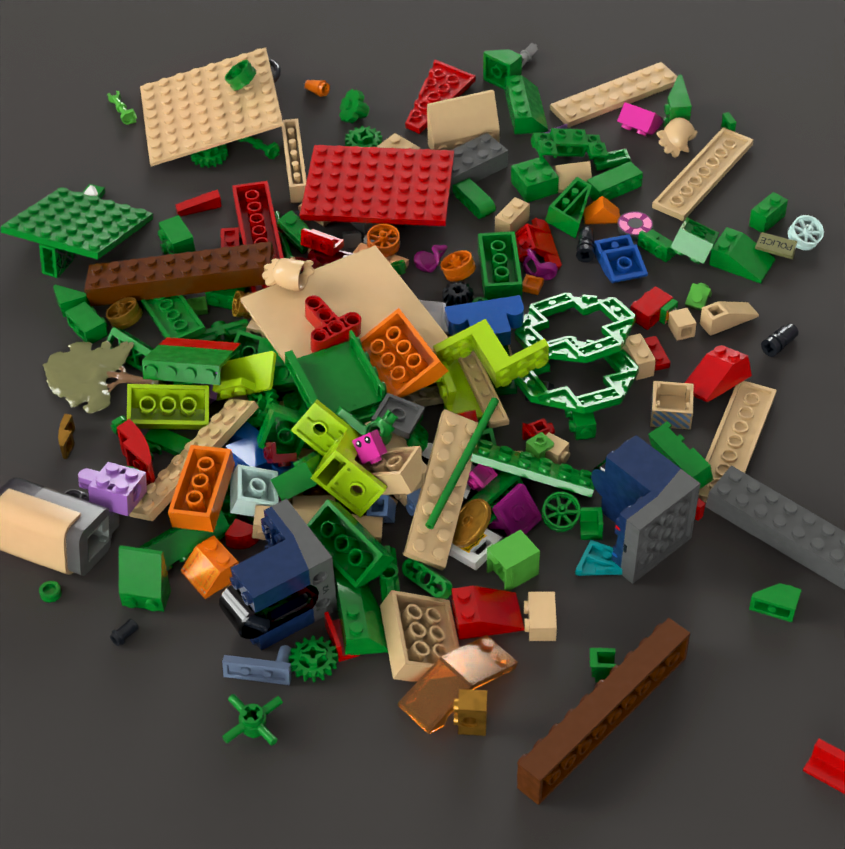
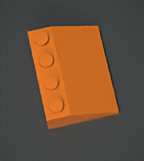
(402, 356)

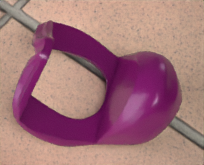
(428, 262)
(544, 270)

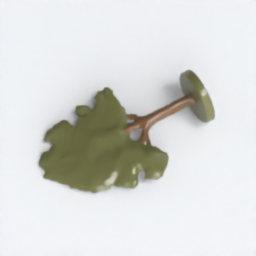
(83, 374)

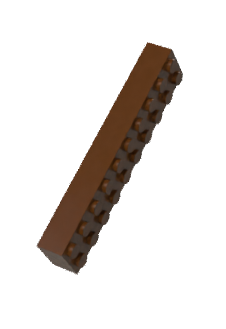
(178, 273)
(602, 711)

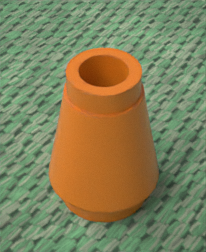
(318, 87)

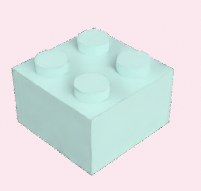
(250, 488)

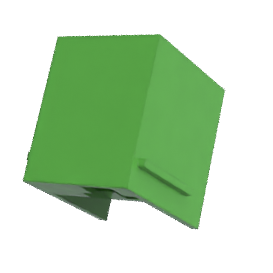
(513, 560)

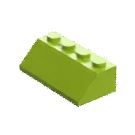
(168, 406)

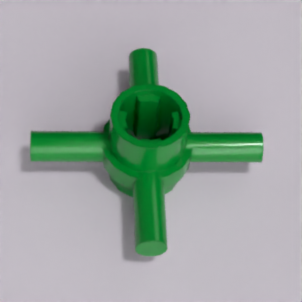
(247, 715)

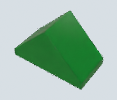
(68, 298)

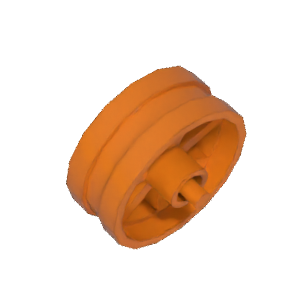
(383, 240)
(458, 265)

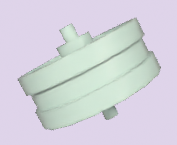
(806, 232)

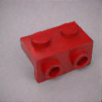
(321, 241)

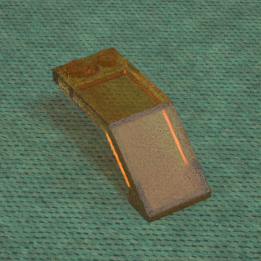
(465, 668)

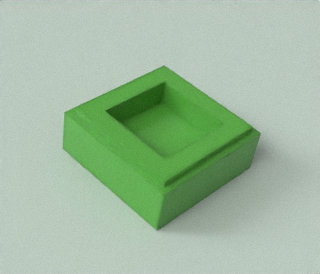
(198, 305)

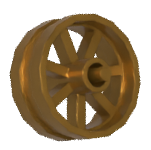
(124, 313)

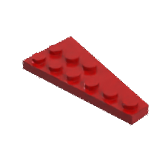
(442, 84)

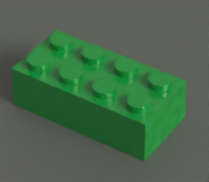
(499, 265)

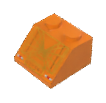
(209, 567)

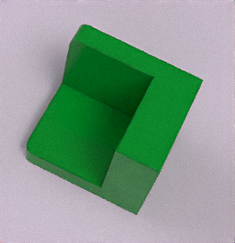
(591, 523)

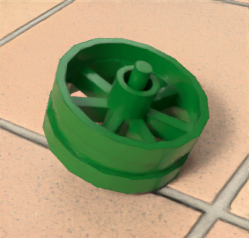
(240, 75)
(560, 511)

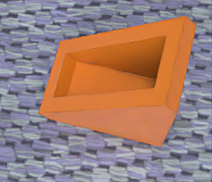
(601, 212)

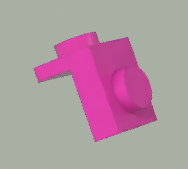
(480, 477)

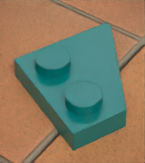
(597, 561)

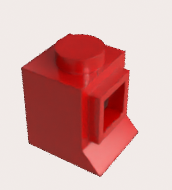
(532, 429)

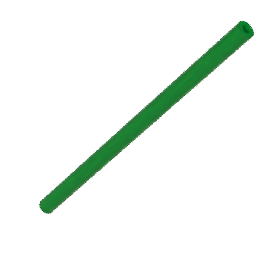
(461, 463)

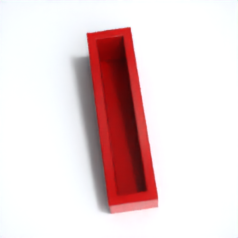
(198, 204)

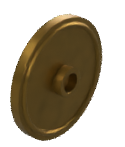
(471, 522)

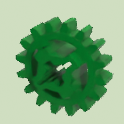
(363, 137)
(210, 156)
(263, 400)
(313, 658)

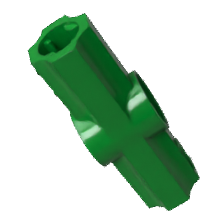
(223, 332)
(390, 577)

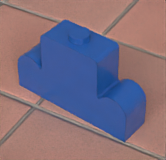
(500, 314)
(246, 450)

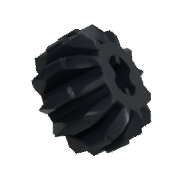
(457, 294)

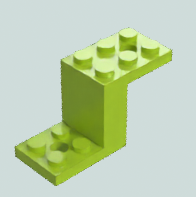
(491, 353)
(337, 468)

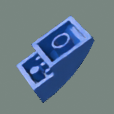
(620, 258)

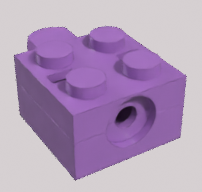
(114, 487)

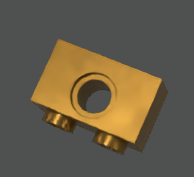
(471, 712)

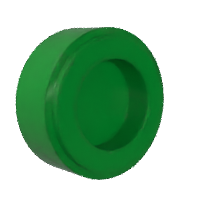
(50, 591)

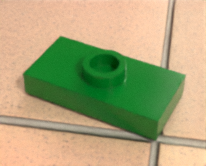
(614, 159)

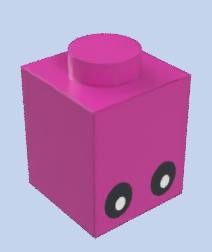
(370, 447)

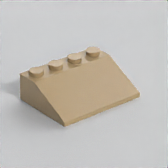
(461, 120)
(416, 633)

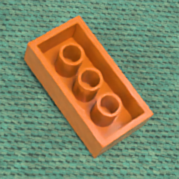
(201, 488)

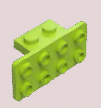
(246, 375)
(456, 390)

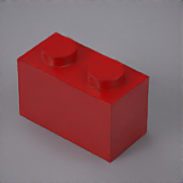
(648, 307)

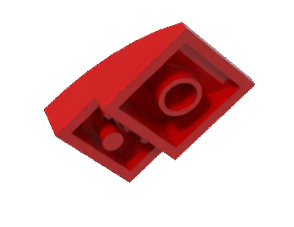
(136, 449)

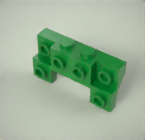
(568, 143)

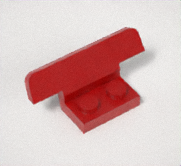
(539, 239)

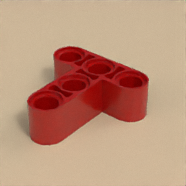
(329, 328)

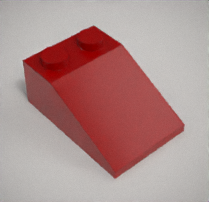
(719, 372)
(485, 611)

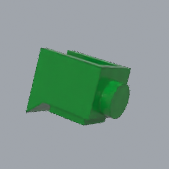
(601, 662)

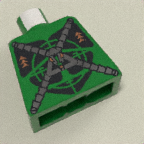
(54, 260)

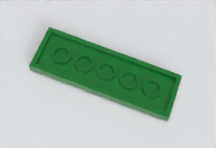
(174, 317)
(533, 468)

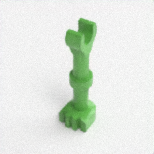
(127, 116)

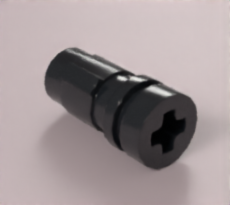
(585, 247)
(776, 342)

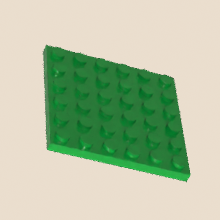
(77, 223)

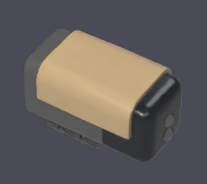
(54, 526)

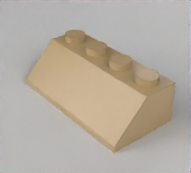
(398, 470)

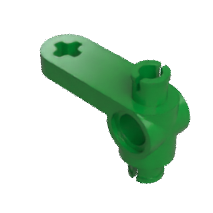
(384, 424)

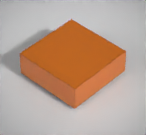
(532, 284)

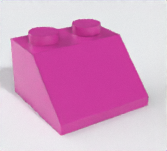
(640, 119)

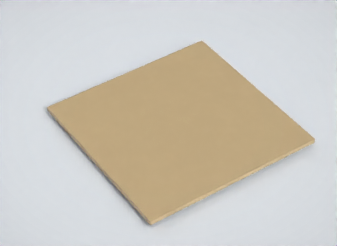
(203, 111)
(352, 284)

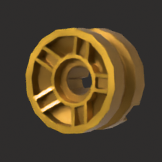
(237, 307)

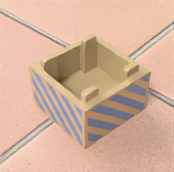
(672, 403)

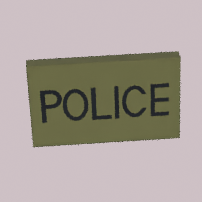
(776, 245)

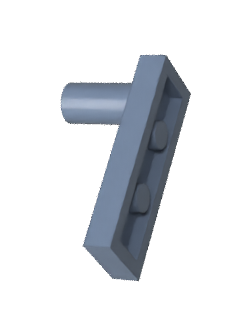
(258, 669)

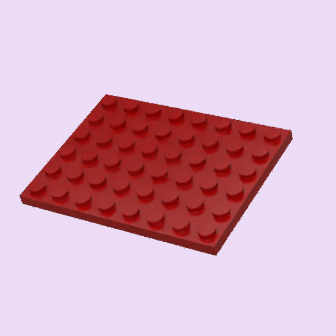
(378, 185)

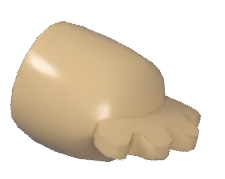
(676, 136)
(286, 273)

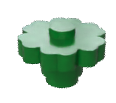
(353, 107)

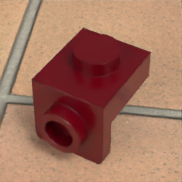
(281, 459)

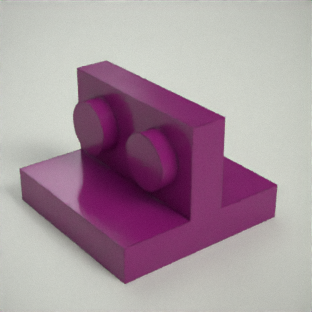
(516, 512)

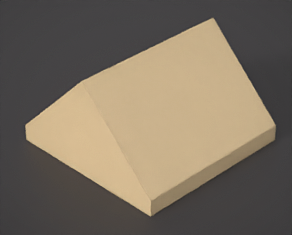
(569, 172)

